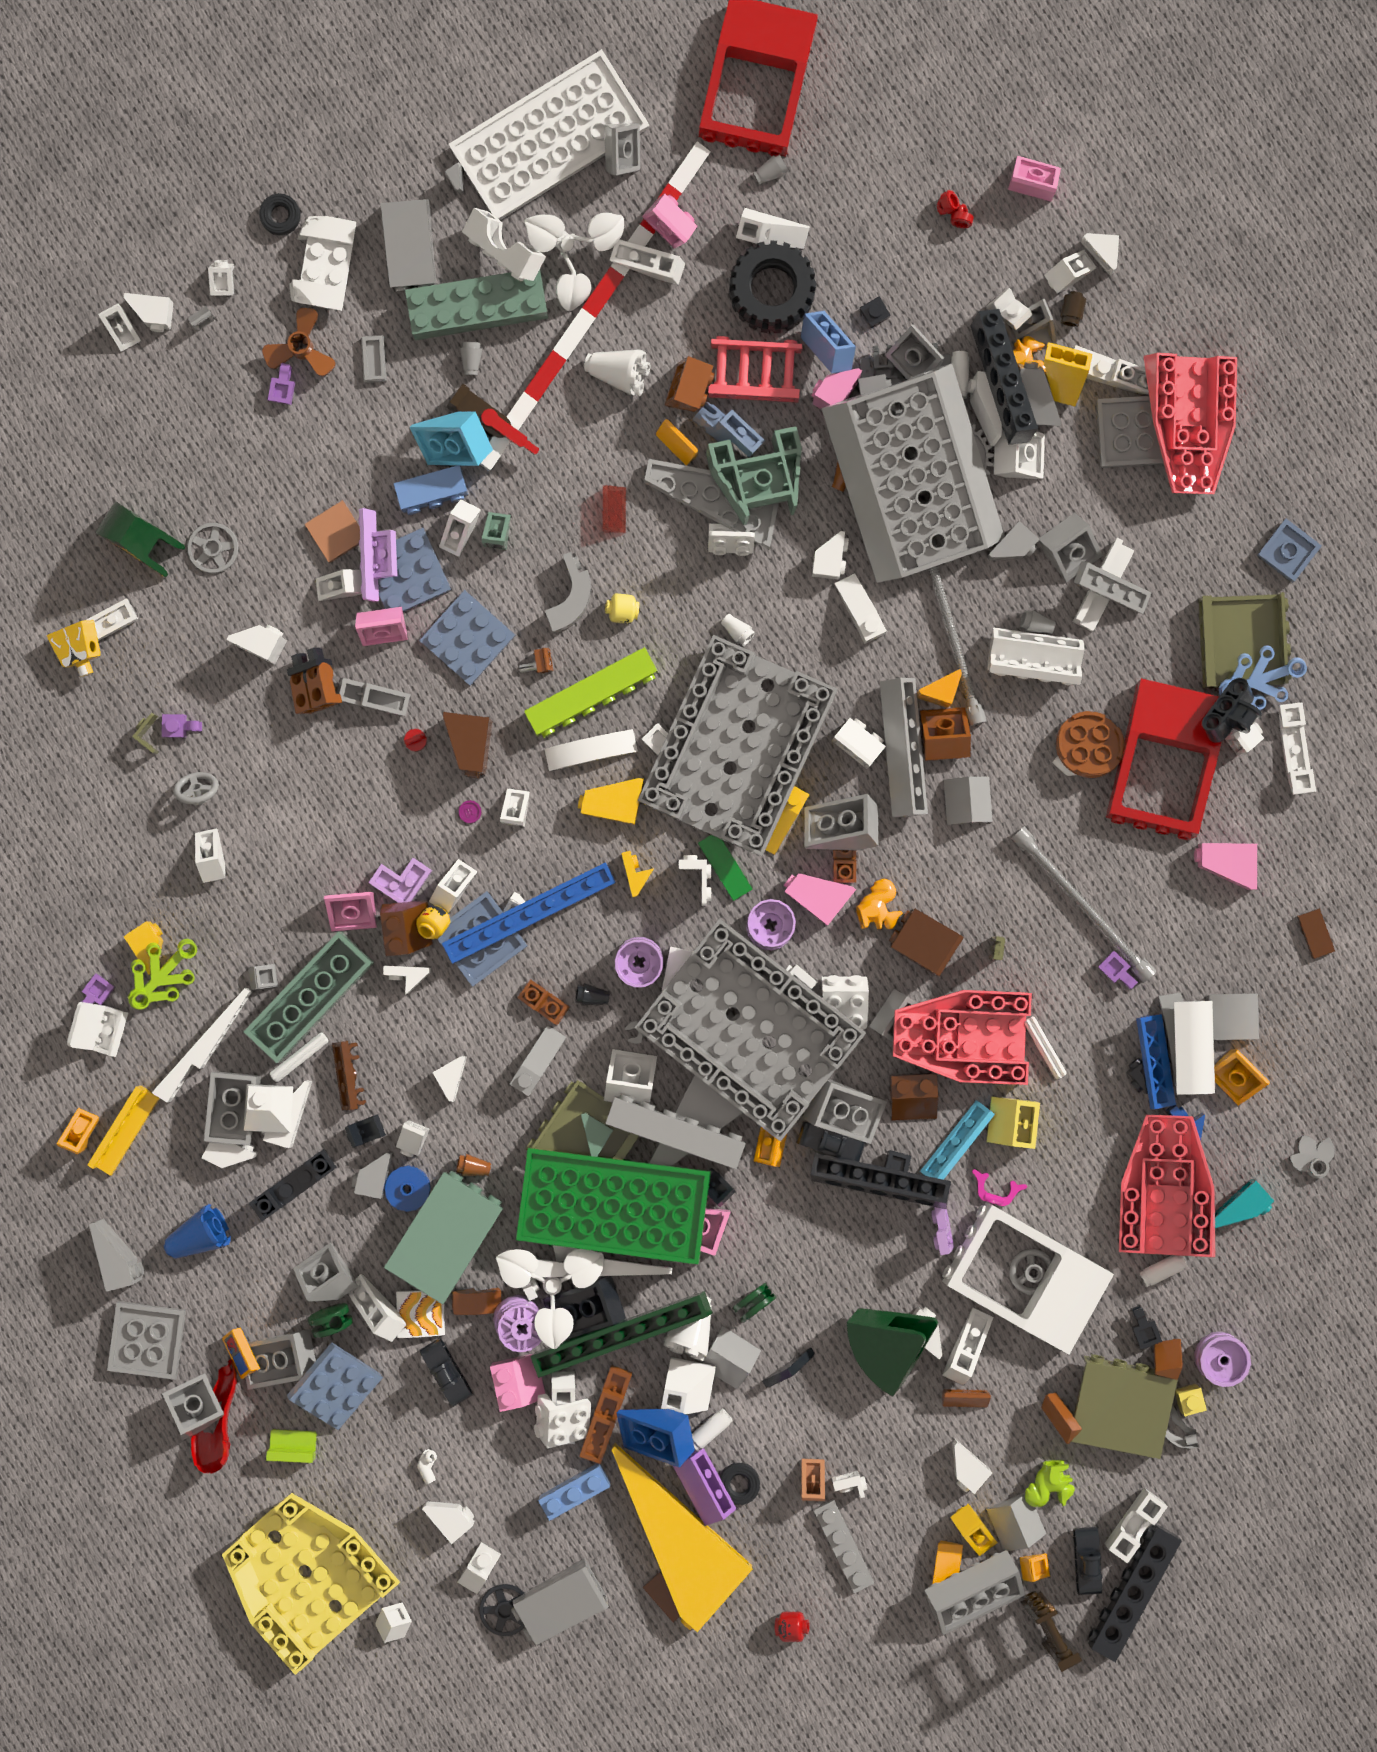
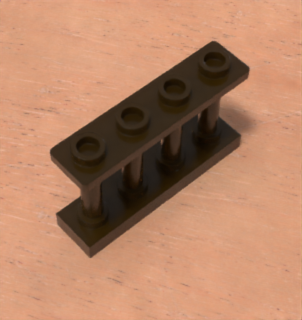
(1056, 1644)

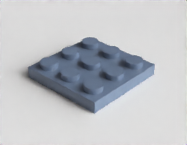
(418, 574)
(467, 637)
(489, 959)
(334, 1386)

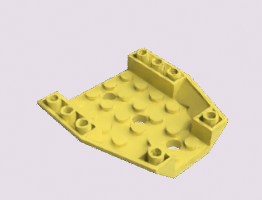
(295, 1609)

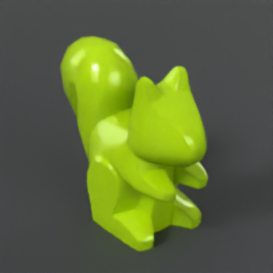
(1050, 1479)

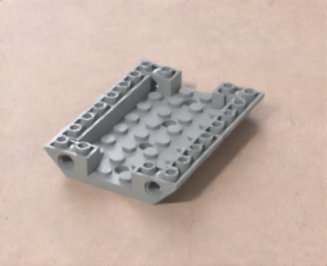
(887, 485)
(711, 734)
(731, 1052)

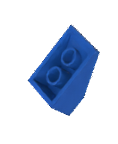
(657, 1434)

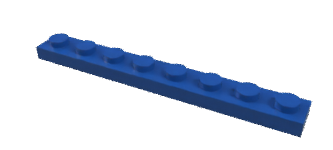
(528, 913)

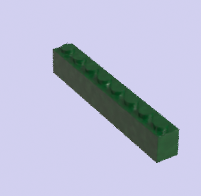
(622, 1334)

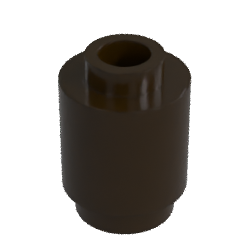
(1073, 309)

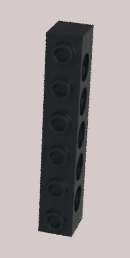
(1004, 376)
(880, 1181)
(1113, 1645)

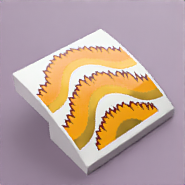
(421, 1314)

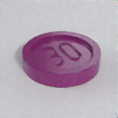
(470, 811)

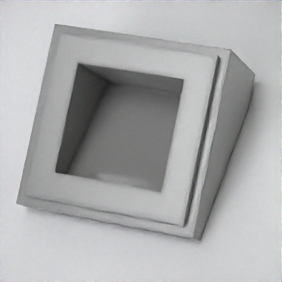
(456, 177)
(201, 318)
(263, 977)

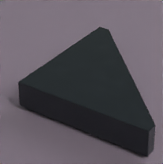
(789, 1369)

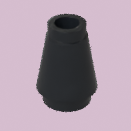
(591, 995)

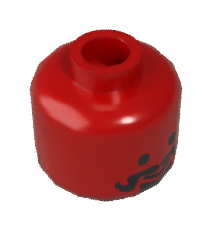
(791, 1626)

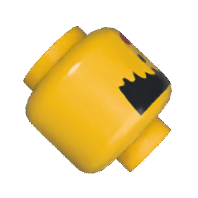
(433, 922)

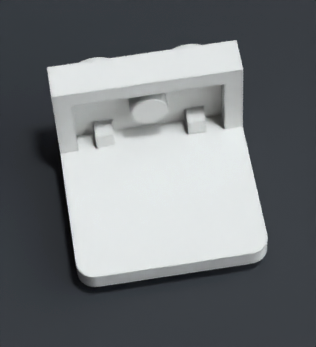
(724, 540)
(691, 863)
(848, 996)
(97, 1028)
(561, 1423)

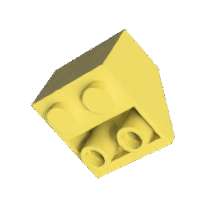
(1013, 1122)

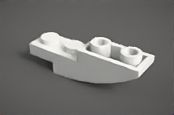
(1116, 373)

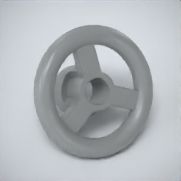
(197, 793)
(1018, 1282)

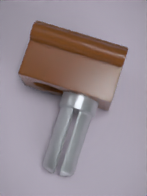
(543, 662)

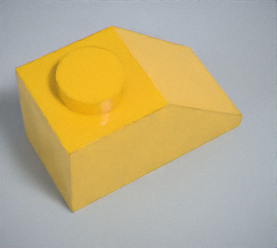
(141, 937)
(973, 1529)

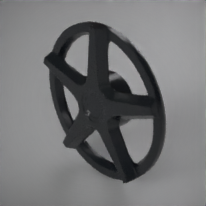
(501, 1610)

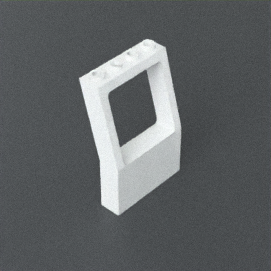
(1063, 1296)

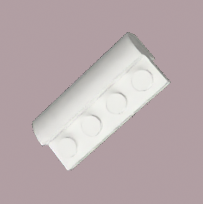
(1036, 656)
(1194, 1047)

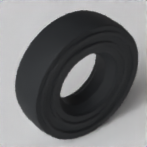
(279, 200)
(752, 1477)

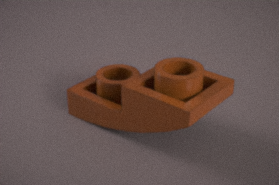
(844, 866)
(543, 1002)
(475, 1302)

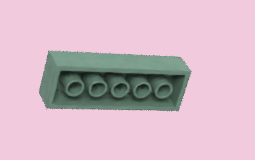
(474, 305)
(309, 997)

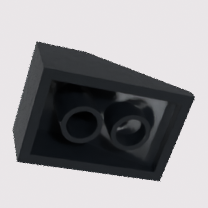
(590, 1306)

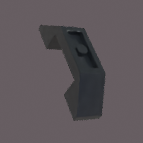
(293, 1185)

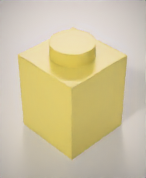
(1190, 1400)

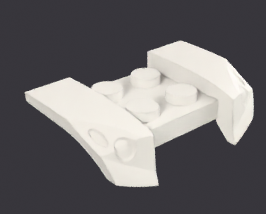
(324, 262)

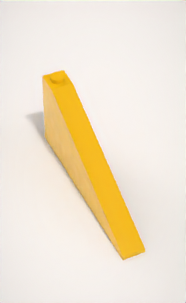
(692, 1556)

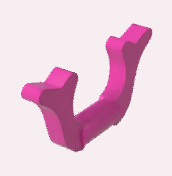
(994, 1199)

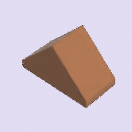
(812, 1480)

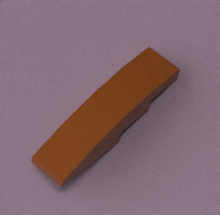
(605, 1414)

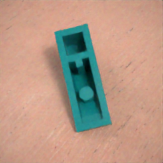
(1244, 1205)

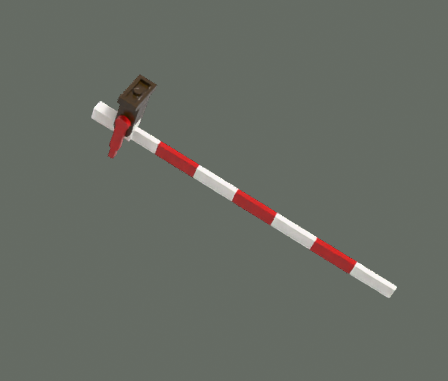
(505, 429)

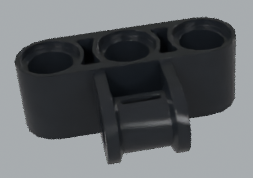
(1231, 711)
(830, 1142)
(446, 1372)
(1088, 1561)

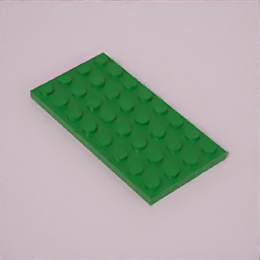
(613, 1206)

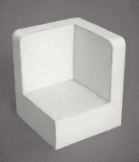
(393, 1622)

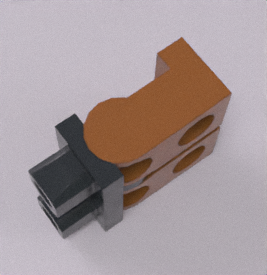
(312, 682)

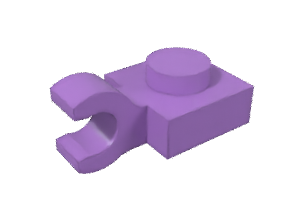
(282, 389)
(176, 725)
(1115, 968)
(97, 990)

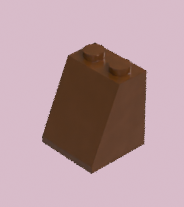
(470, 741)
(925, 941)

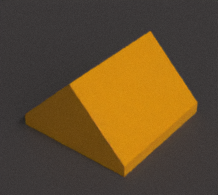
(941, 691)
(1238, 1077)

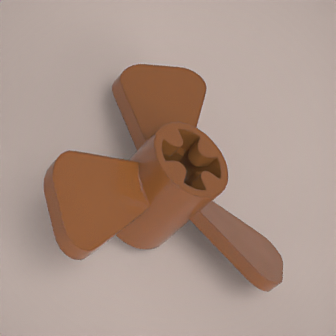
(280, 353)

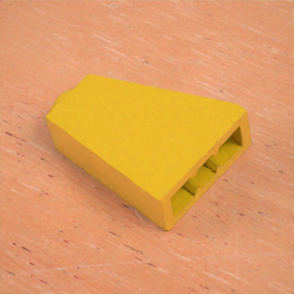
(1066, 372)
(613, 802)

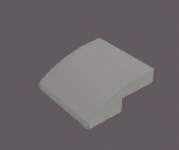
(1235, 1016)

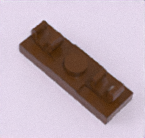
(346, 1075)

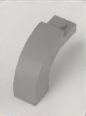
(573, 608)

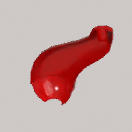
(212, 1450)

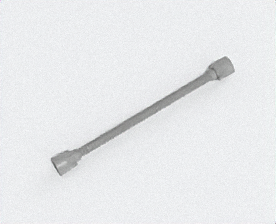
(975, 713)
(1141, 967)

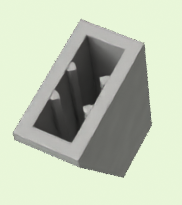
(1039, 394)

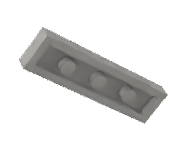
(1112, 587)
(843, 1546)

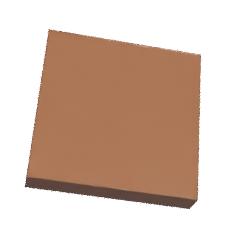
(335, 531)

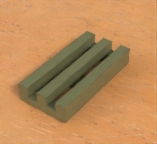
(998, 948)

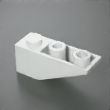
(763, 227)

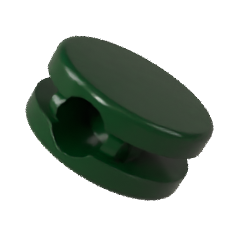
(755, 1302)
(330, 1320)

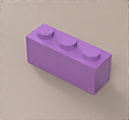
(705, 1488)

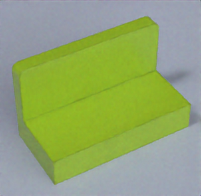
(292, 1446)

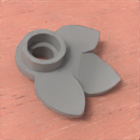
(1311, 1153)

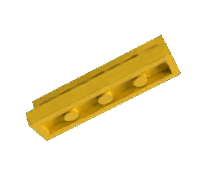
(124, 1130)

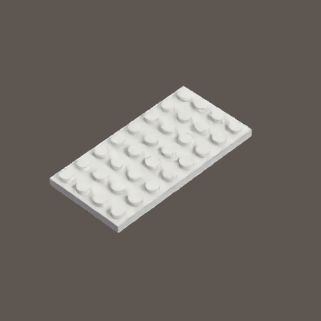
(546, 135)

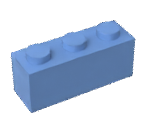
(828, 342)
(431, 490)
(574, 1491)

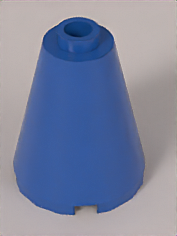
(198, 1234)

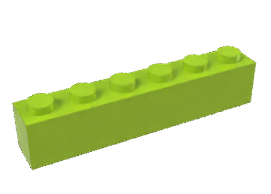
(590, 692)

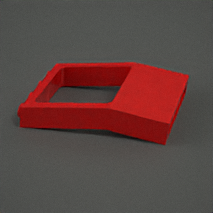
(768, 37)
(1174, 719)

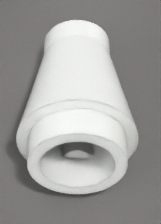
(738, 630)

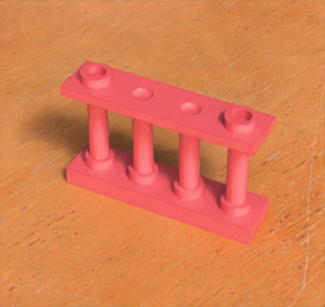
(743, 390)

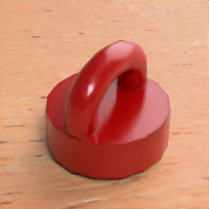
(949, 202)
(962, 218)
(415, 740)

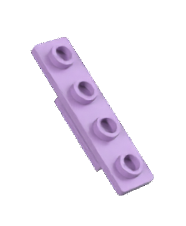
(377, 554)

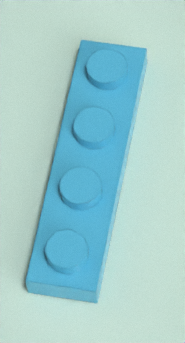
(958, 1141)

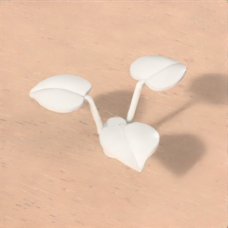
(548, 232)
(582, 1266)

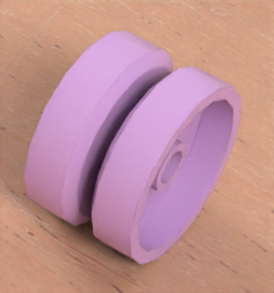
(1232, 1368)

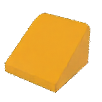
(1034, 1567)

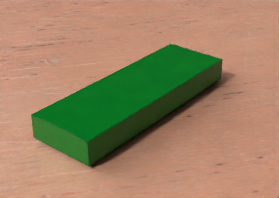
(725, 866)

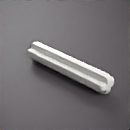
(1045, 1048)
(298, 1057)

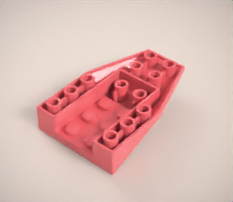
(1192, 416)
(966, 1036)
(1168, 1192)

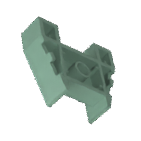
(761, 478)

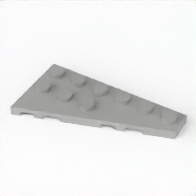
(700, 492)

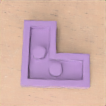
(402, 887)
(943, 1238)

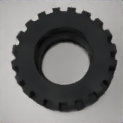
(780, 258)

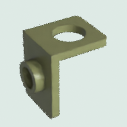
(142, 728)

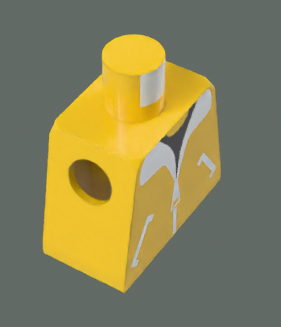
(76, 646)

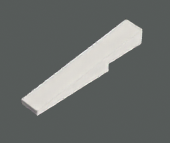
(202, 1050)
(611, 1267)

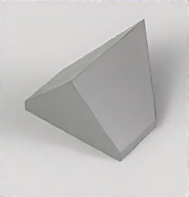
(1039, 325)

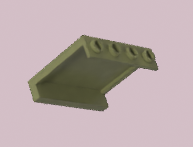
(1238, 627)
(566, 1129)
(1123, 1406)

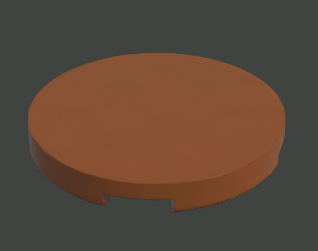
(1089, 744)

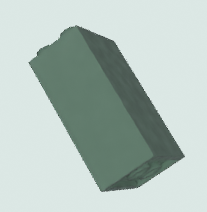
(444, 1236)

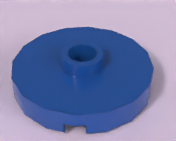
(419, 1188)

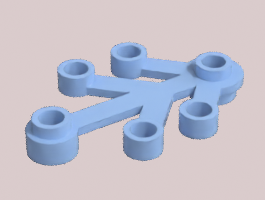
(1258, 680)

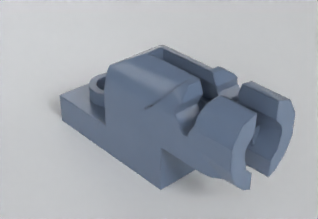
(728, 427)

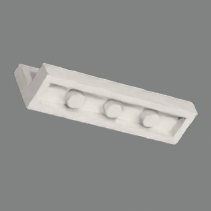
(1093, 603)

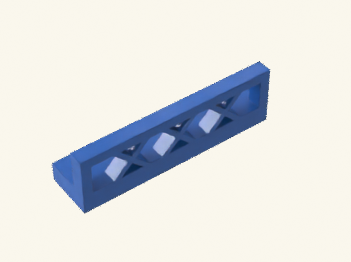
(1156, 1061)

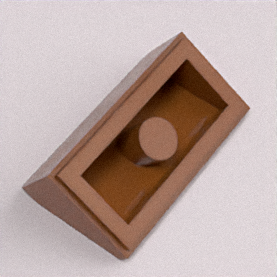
(1168, 1358)
(965, 1398)
(1061, 1417)

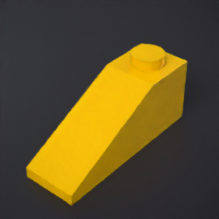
(787, 818)

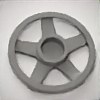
(212, 548)

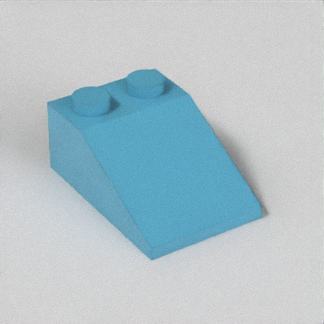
(452, 439)

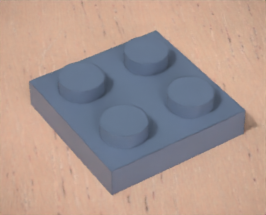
(1289, 550)

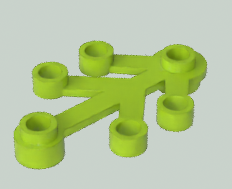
(160, 976)

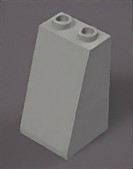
(408, 243)
(560, 1602)

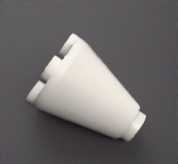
(620, 369)
(690, 1338)

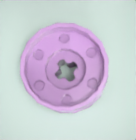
(776, 912)
(636, 975)
(508, 1315)

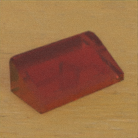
(614, 509)

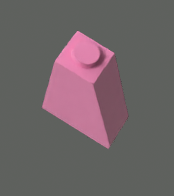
(1229, 861)
(818, 895)

